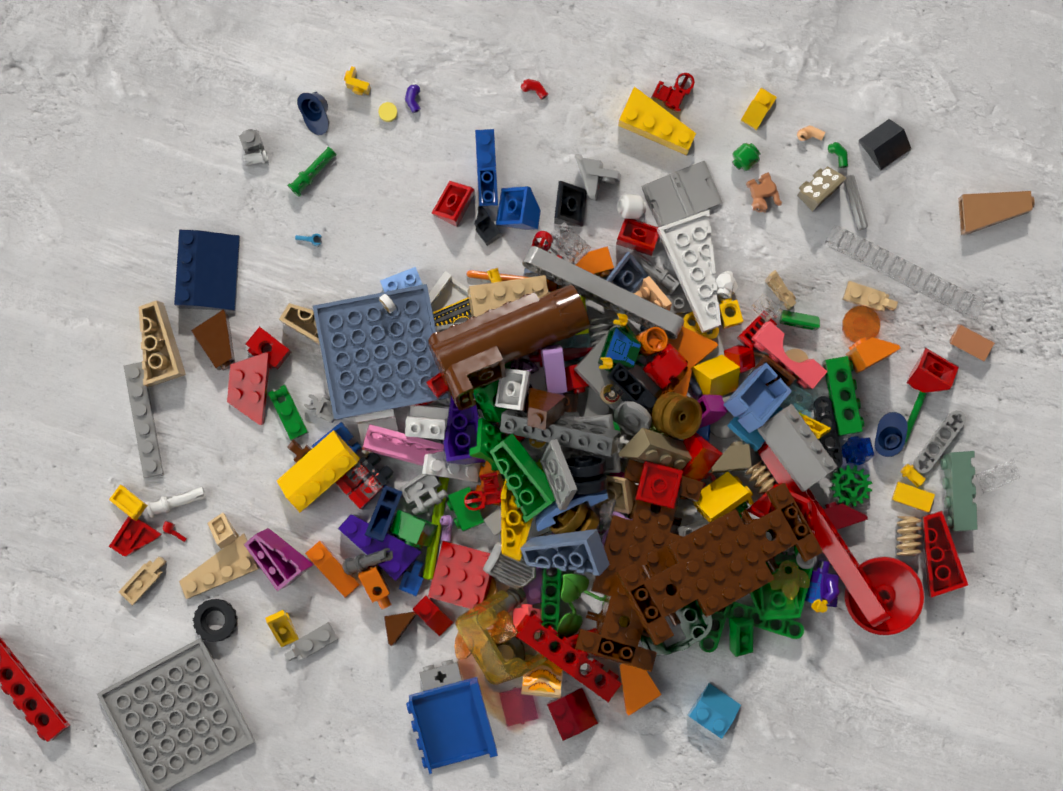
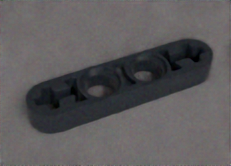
(833, 432)

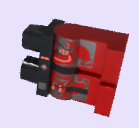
(367, 474)

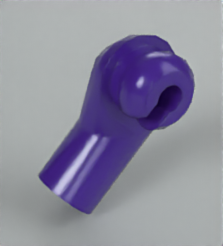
(410, 97)

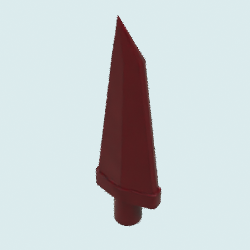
(568, 354)

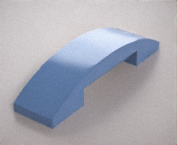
(547, 516)

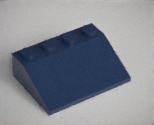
(206, 270)

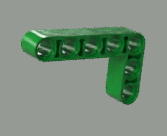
(748, 612)

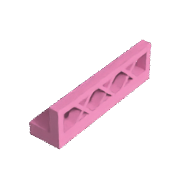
(399, 446)

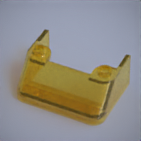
(473, 630)

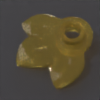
(790, 582)

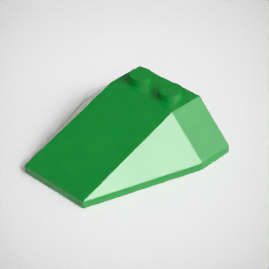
(773, 603)

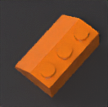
(869, 352)

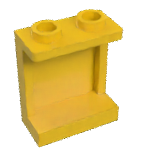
(722, 497)

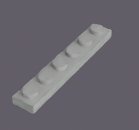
(143, 421)

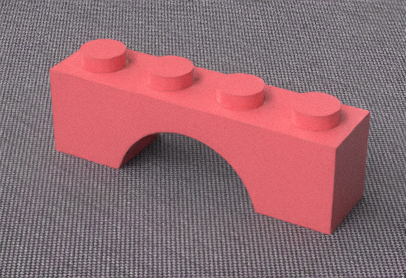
(770, 339)

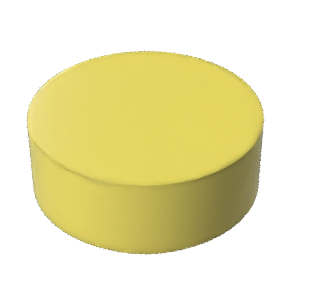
(387, 112)

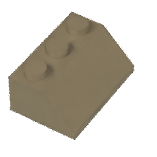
(656, 449)

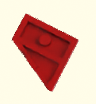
(133, 536)

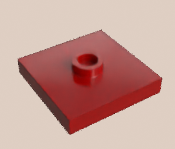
(659, 484)

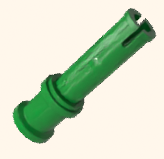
(305, 178)

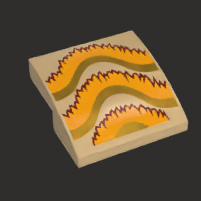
(543, 680)

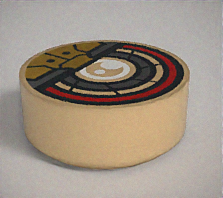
(609, 394)

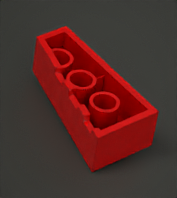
(941, 557)

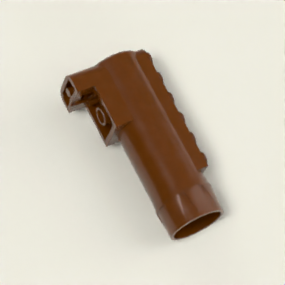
(477, 349)

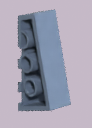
(565, 551)

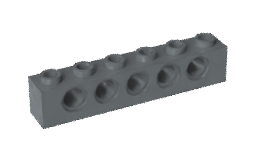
(567, 432)

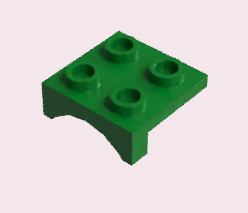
(487, 438)

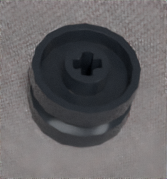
(588, 473)

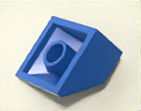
(518, 209)

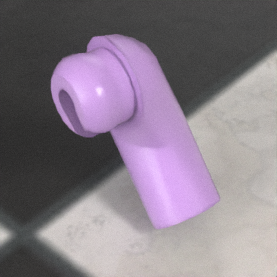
(447, 525)

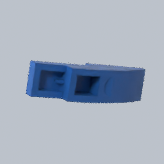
(486, 167)

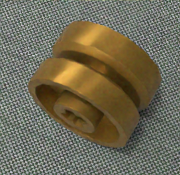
(676, 415)
(575, 519)

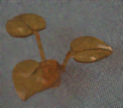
(501, 632)

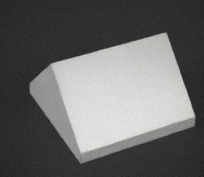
(513, 390)

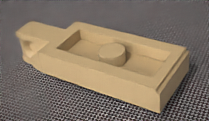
(868, 297)
(142, 580)

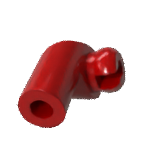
(536, 86)

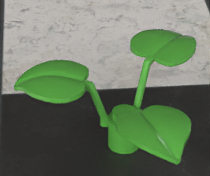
(571, 589)

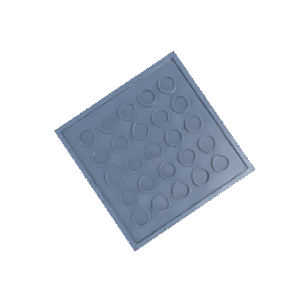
(375, 356)

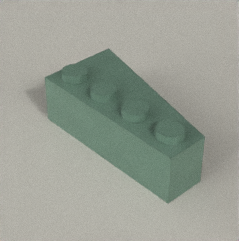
(959, 491)

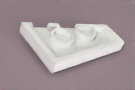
(437, 465)

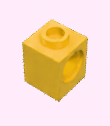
(726, 321)

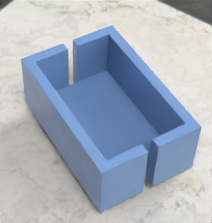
(754, 400)

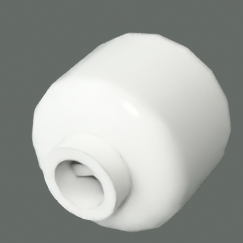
(631, 206)

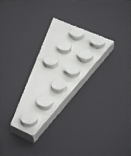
(693, 261)

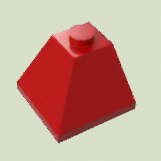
(932, 373)

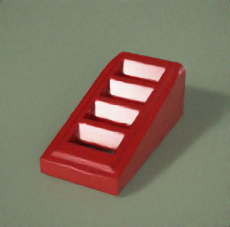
(744, 340)

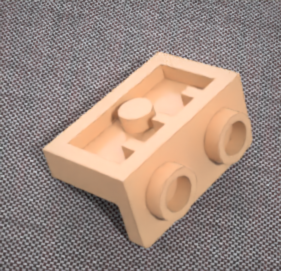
(652, 293)

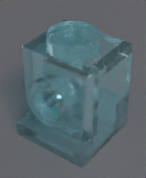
(791, 399)

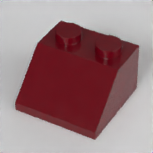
(572, 714)

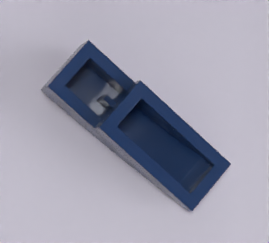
(383, 513)

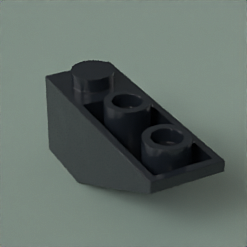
(630, 388)

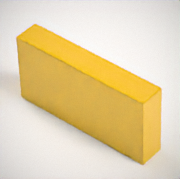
(913, 497)
(128, 502)

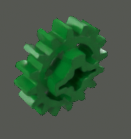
(849, 478)

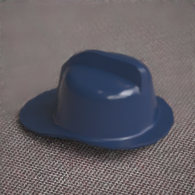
(313, 110)
(891, 434)

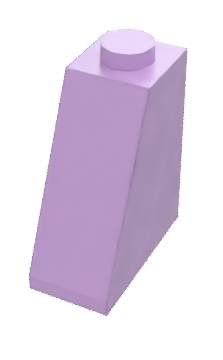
(554, 369)

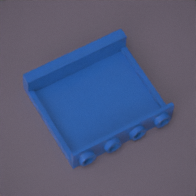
(451, 724)

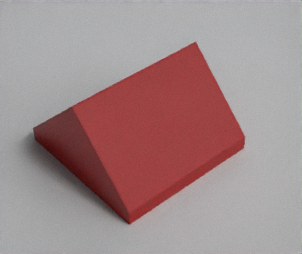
(454, 202)
(638, 236)
(703, 457)

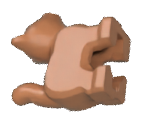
(764, 190)

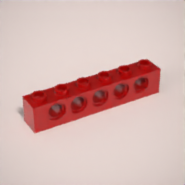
(605, 688)
(57, 721)

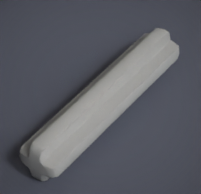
(856, 202)

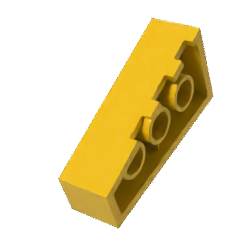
(655, 123)

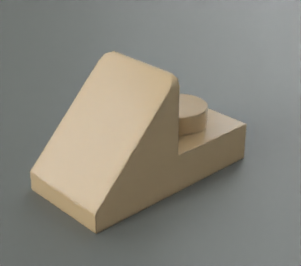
(222, 530)

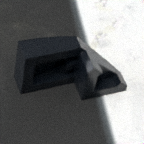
(485, 227)

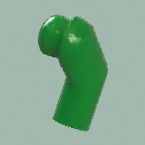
(841, 152)

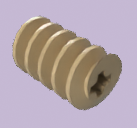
(762, 477)
(908, 536)

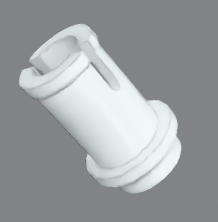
(256, 157)

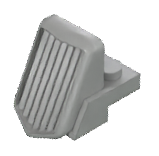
(592, 173)
(507, 570)

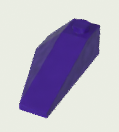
(461, 435)

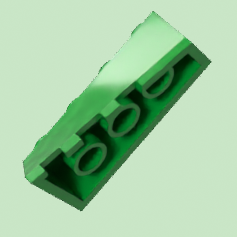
(522, 477)

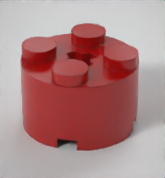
(665, 366)

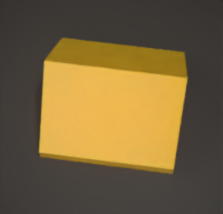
(717, 376)

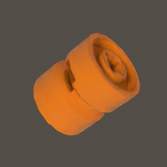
(652, 341)

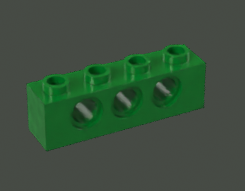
(844, 366)

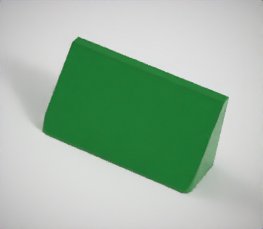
(800, 320)
(741, 636)

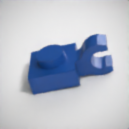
(411, 580)

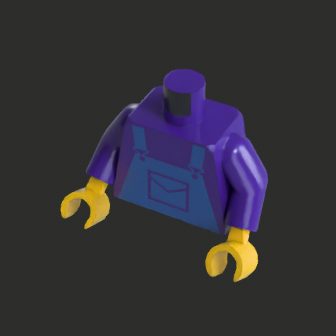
(823, 588)

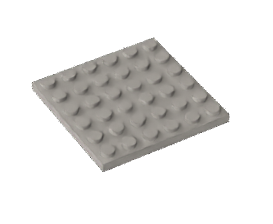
(176, 717)

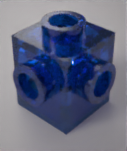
(857, 450)

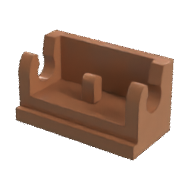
(971, 342)

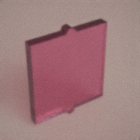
(518, 707)

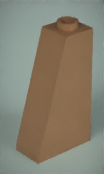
(989, 209)

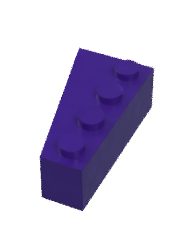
(403, 554)

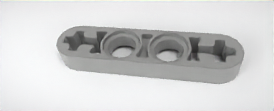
(941, 443)

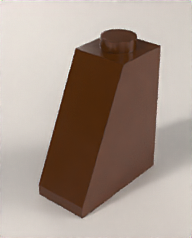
(216, 340)
(544, 408)

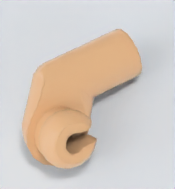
(810, 131)

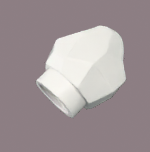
(726, 285)

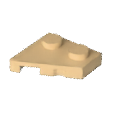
(780, 290)

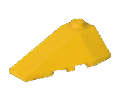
(513, 527)

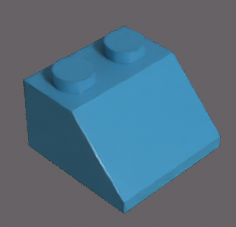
(714, 710)

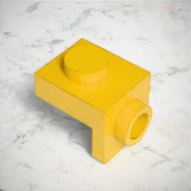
(356, 85)

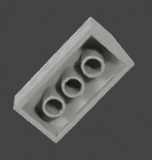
(797, 447)

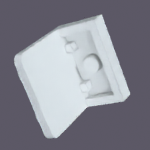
(384, 419)

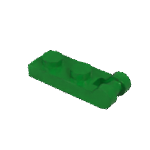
(288, 413)

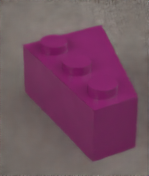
(277, 558)

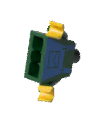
(621, 346)

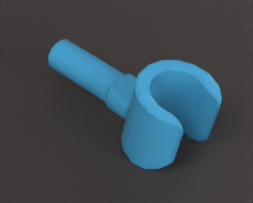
(309, 238)

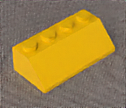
(317, 471)

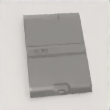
(682, 194)

